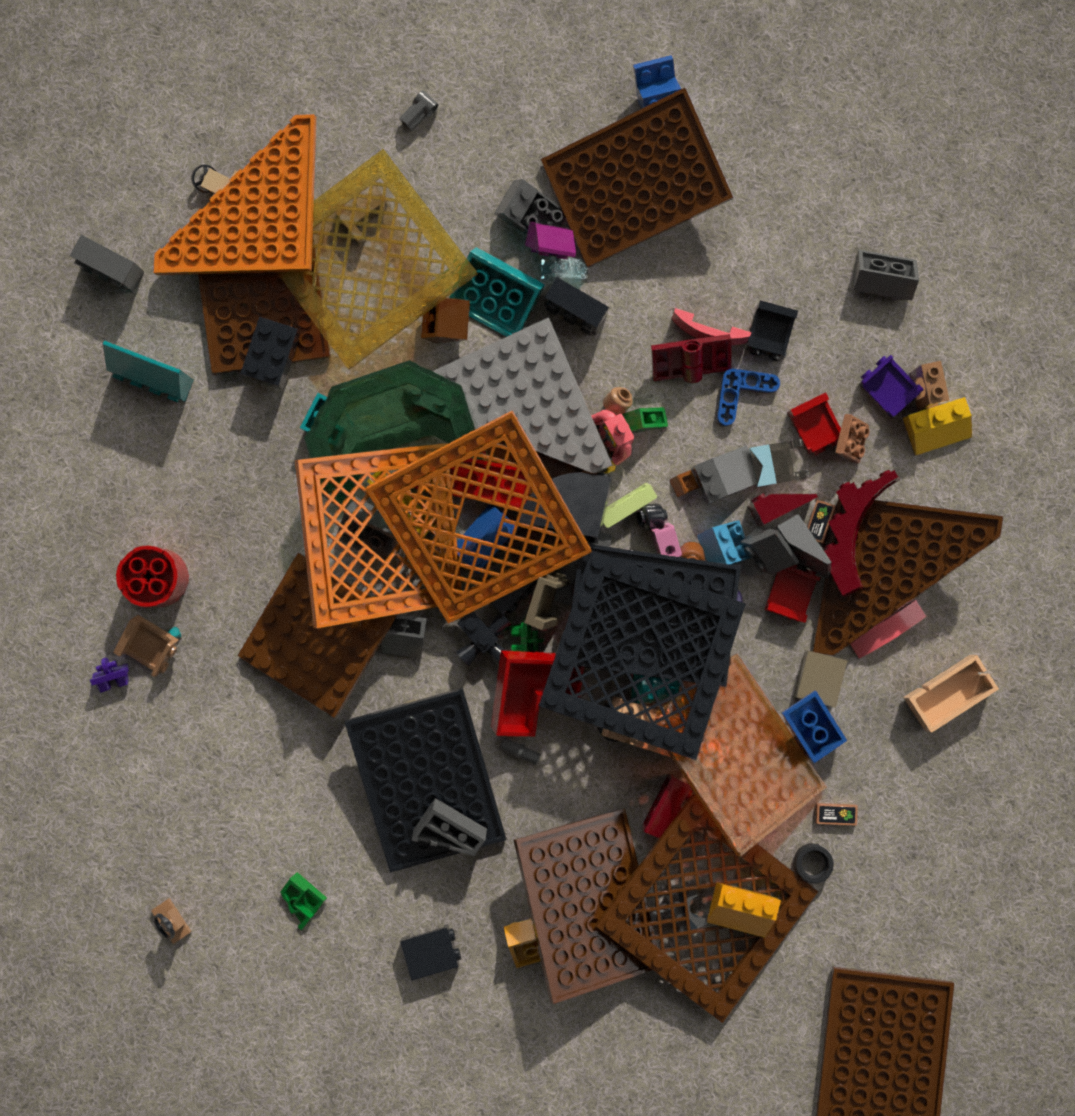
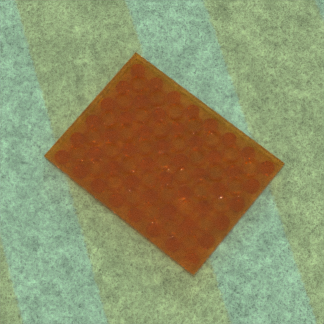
(748, 762)

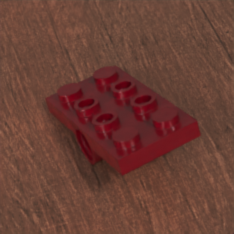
(691, 358)

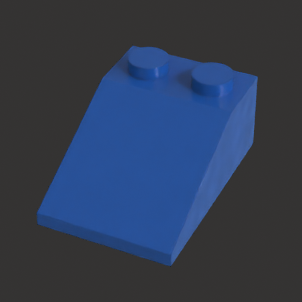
(813, 727)

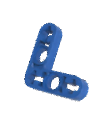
(740, 383)

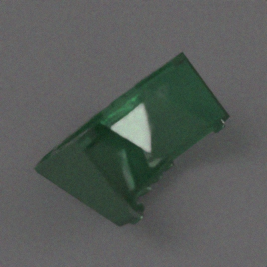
(387, 412)

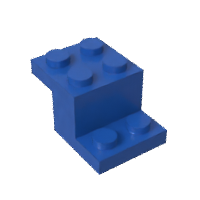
(655, 80)

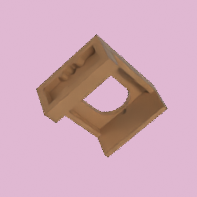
(932, 380)

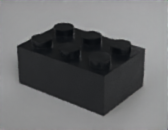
(575, 306)
(270, 353)

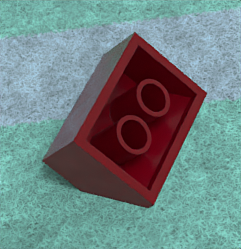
(666, 805)

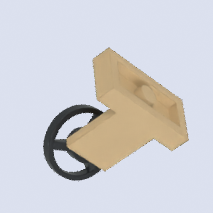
(210, 179)

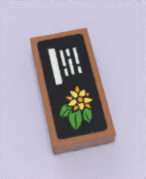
(819, 520)
(836, 814)

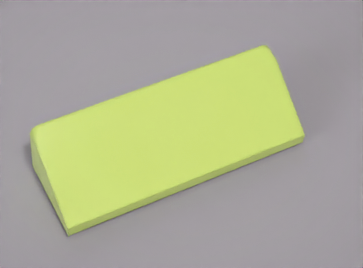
(628, 504)

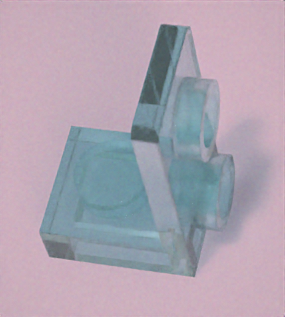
(562, 268)

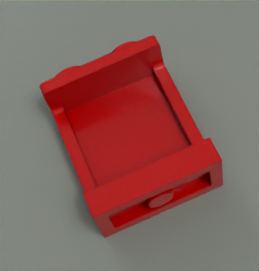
(816, 424)

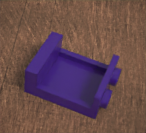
(890, 386)

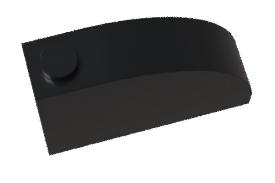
(586, 499)

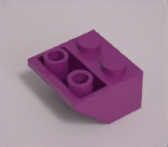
(550, 240)

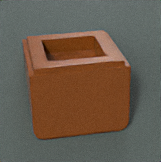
(684, 483)

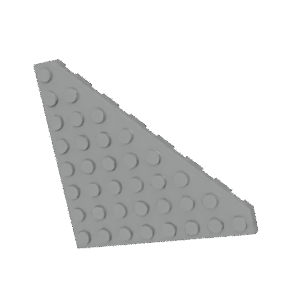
(537, 383)

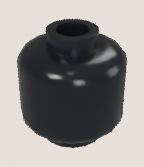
(651, 516)

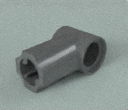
(422, 107)

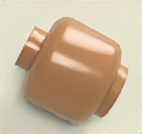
(618, 400)

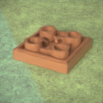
(852, 438)

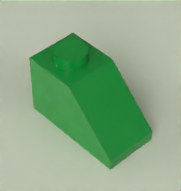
(646, 419)

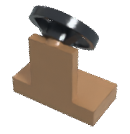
(169, 921)

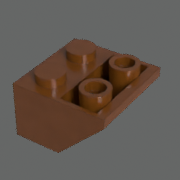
(446, 321)

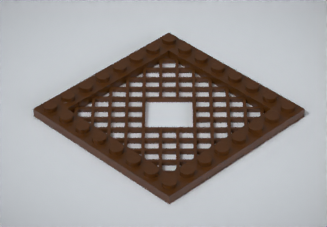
(622, 907)

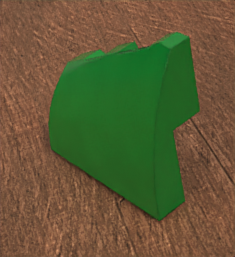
(302, 899)

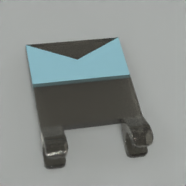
(774, 463)

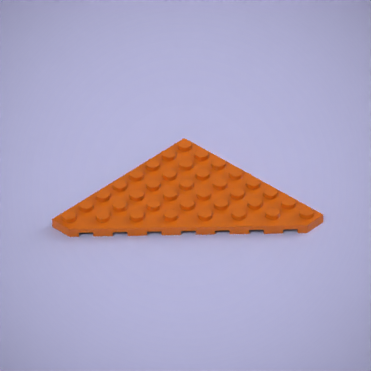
(258, 218)

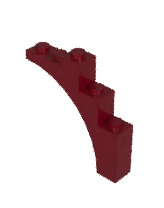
(846, 527)

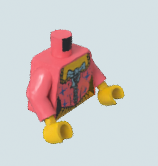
(614, 435)

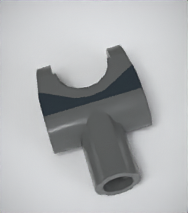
(695, 920)

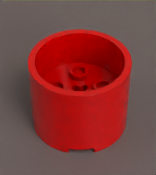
(169, 578)

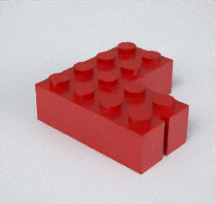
(519, 691)

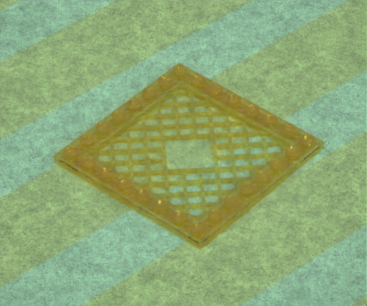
(458, 272)

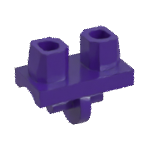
(107, 672)

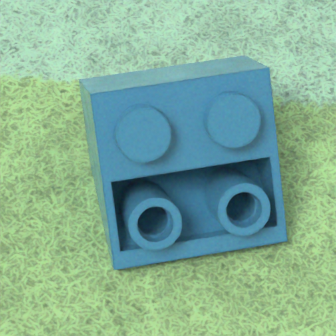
(724, 543)

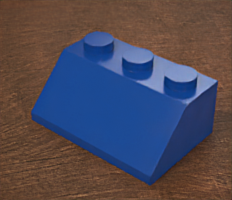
(485, 529)

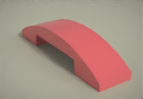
(684, 321)
(889, 629)

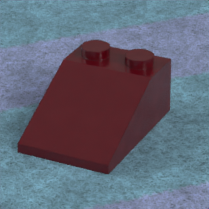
(775, 505)

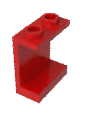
(792, 593)

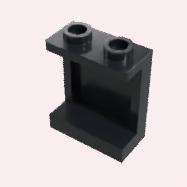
(771, 330)
(430, 952)

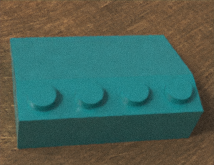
(499, 293)
(146, 372)

